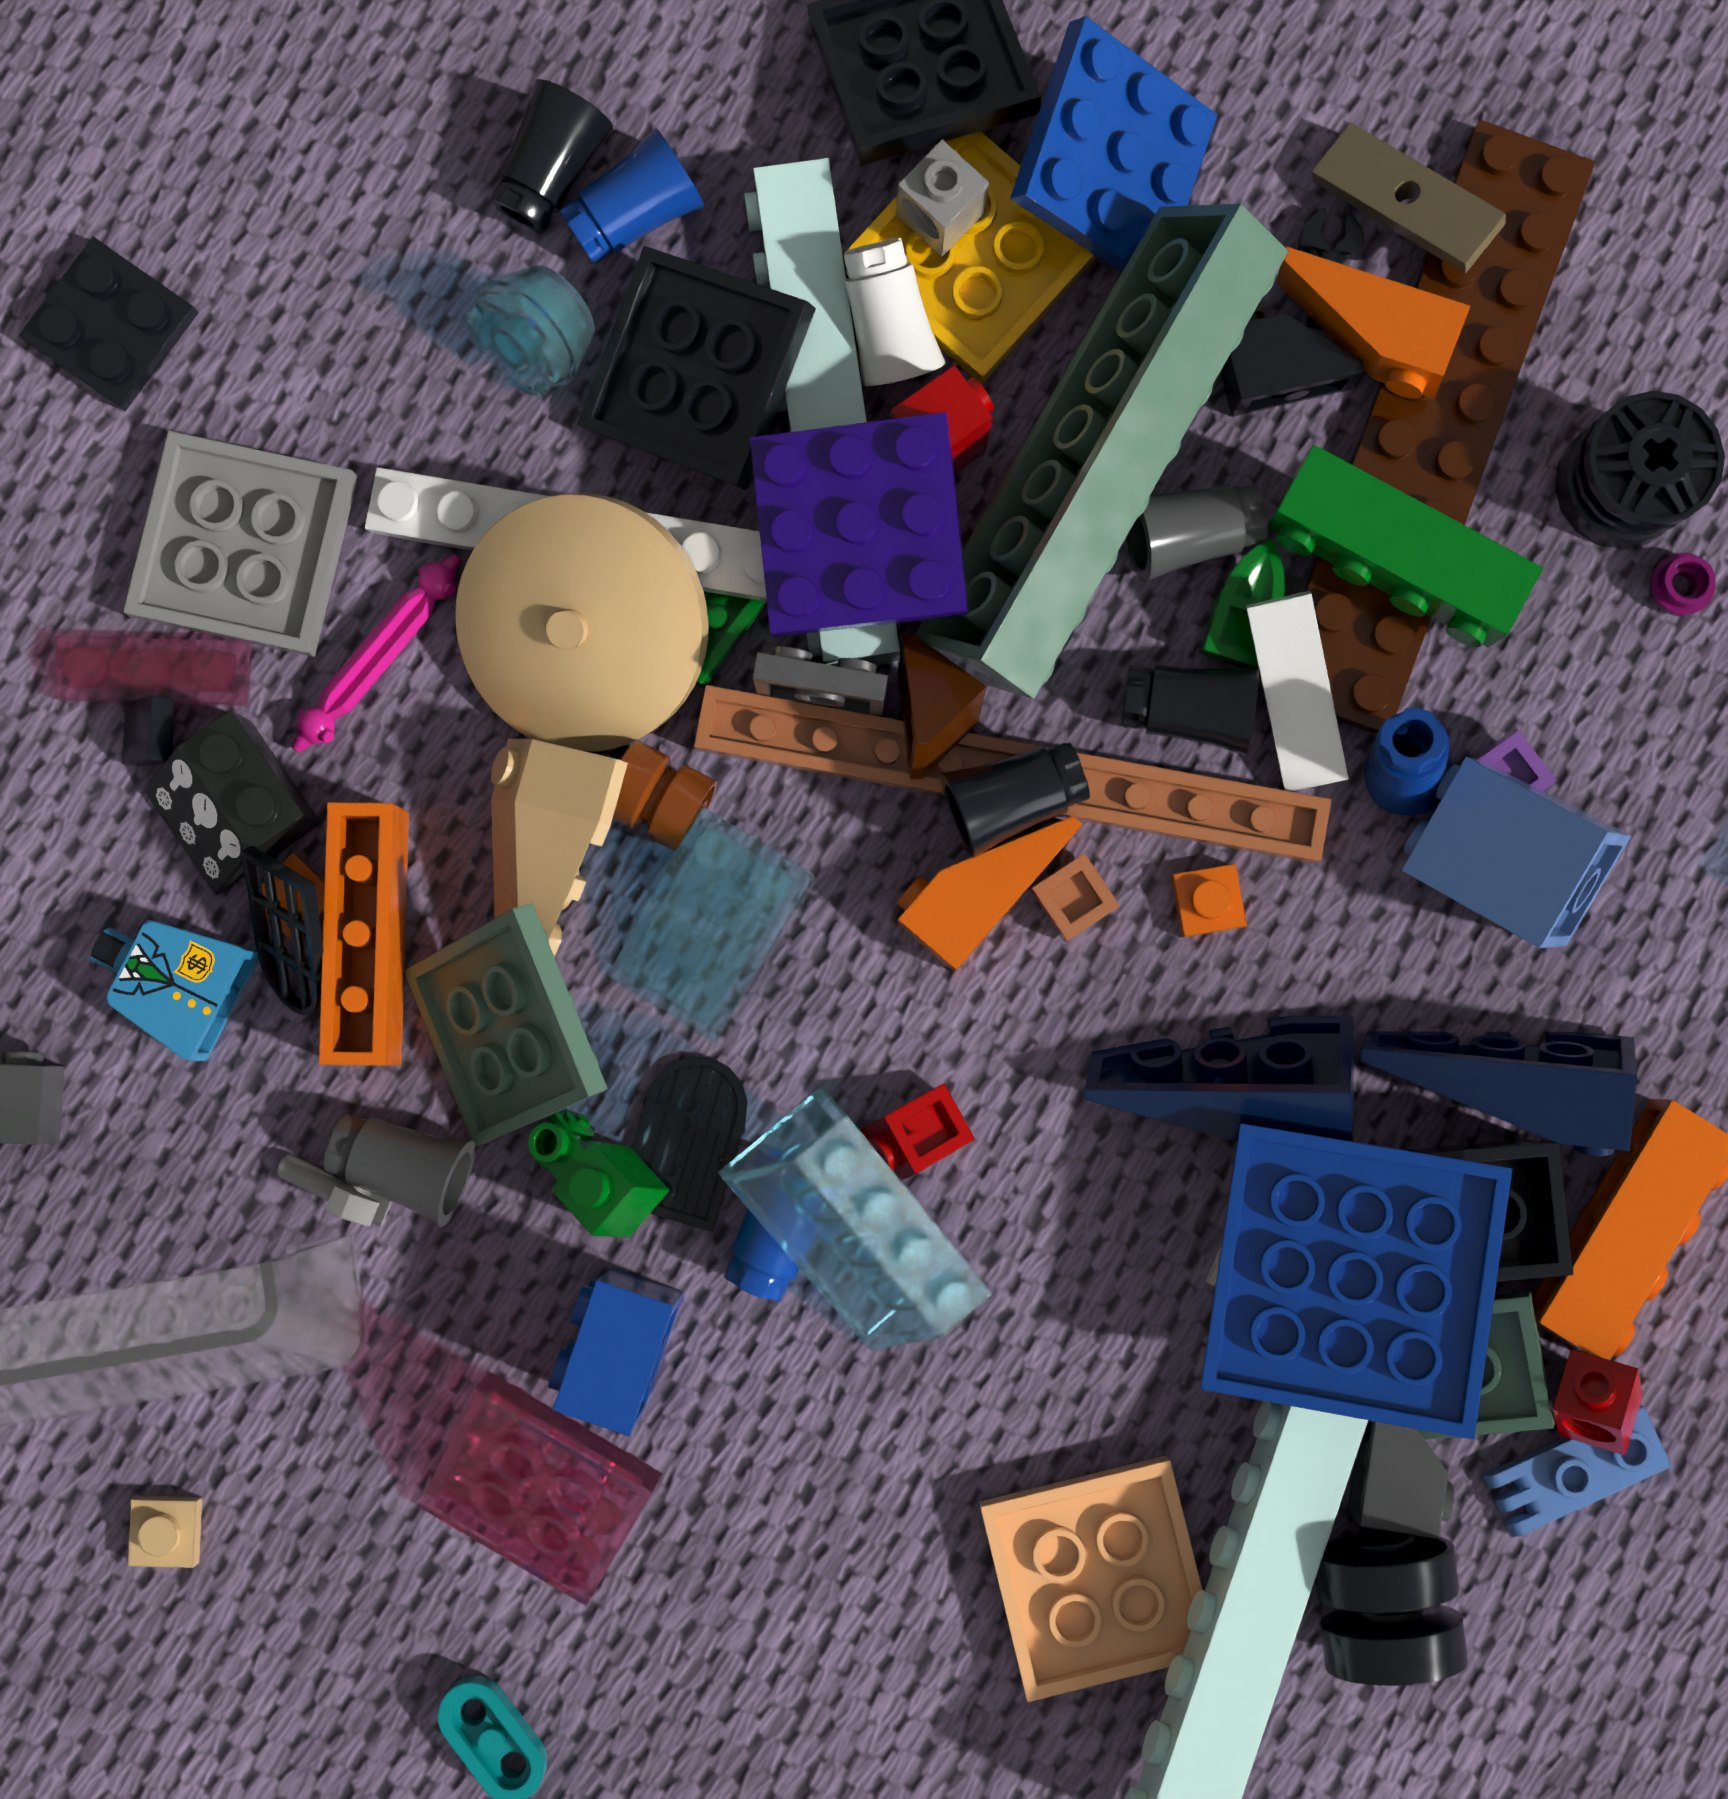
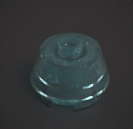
(533, 326)

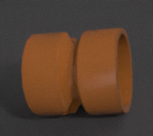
(661, 797)

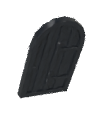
(690, 1134)

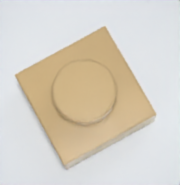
(165, 1531)

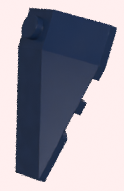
(1280, 1080)
(1566, 1090)

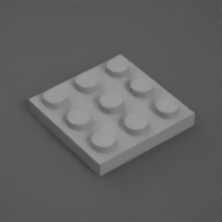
(241, 543)

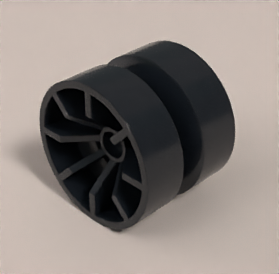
(1390, 1609)

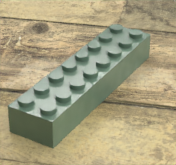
(1105, 441)

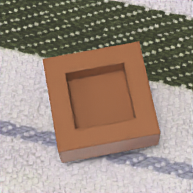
(1074, 897)

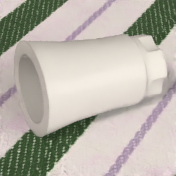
(889, 315)

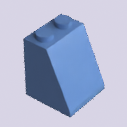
(1513, 853)

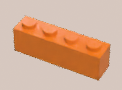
(364, 934)
(1633, 1228)

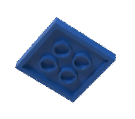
(1110, 145)

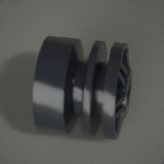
(1610, 490)

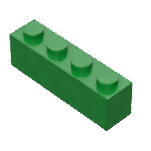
(1403, 549)

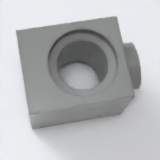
(942, 198)

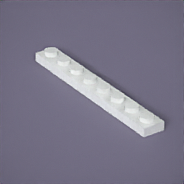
(462, 512)

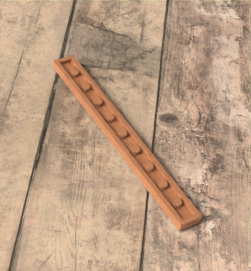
(1120, 791)

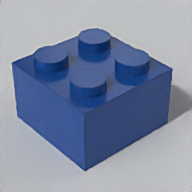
(617, 1350)

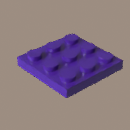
(859, 525)

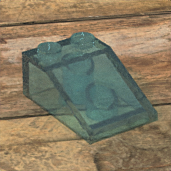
(711, 924)

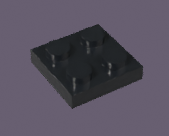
(108, 323)

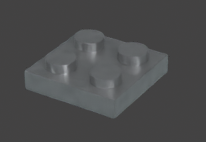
(793, 677)

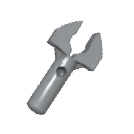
(343, 1199)

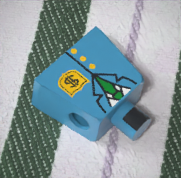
(175, 983)

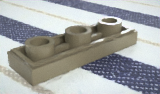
(1378, 177)

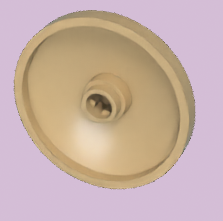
(581, 621)

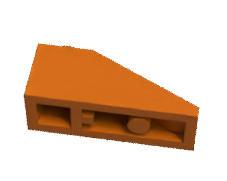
(1392, 327)
(972, 896)

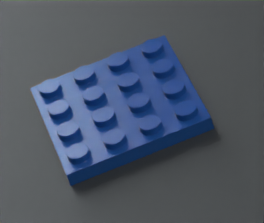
(1357, 1280)

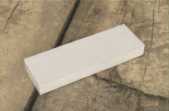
(1297, 691)

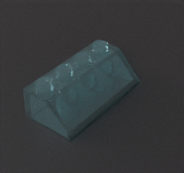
(854, 1227)

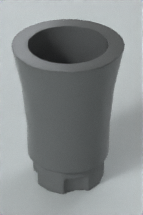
(1195, 528)
(402, 1164)

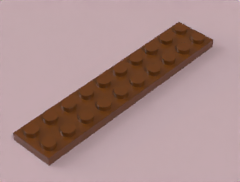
(1443, 443)

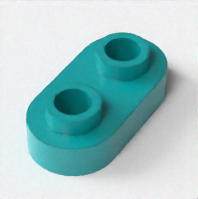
(487, 1740)

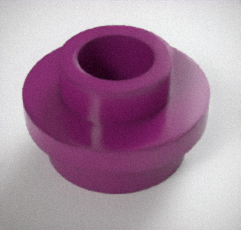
(1699, 575)

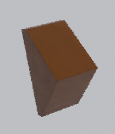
(936, 704)

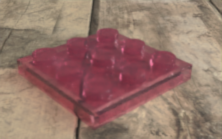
(538, 1488)

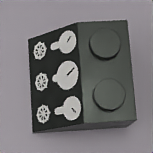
(227, 795)

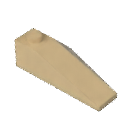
(543, 818)

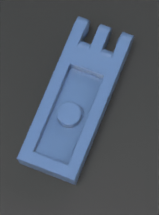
(1573, 1475)

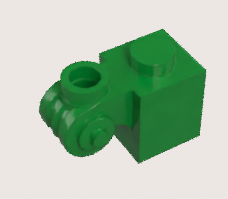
(597, 1181)

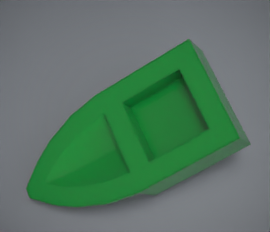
(1253, 580)

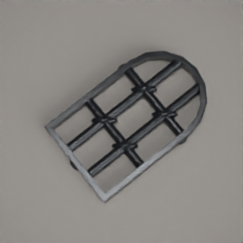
(278, 975)

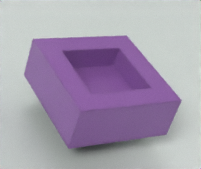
(1518, 758)

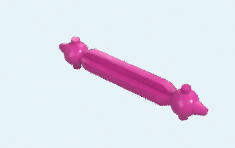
(376, 653)

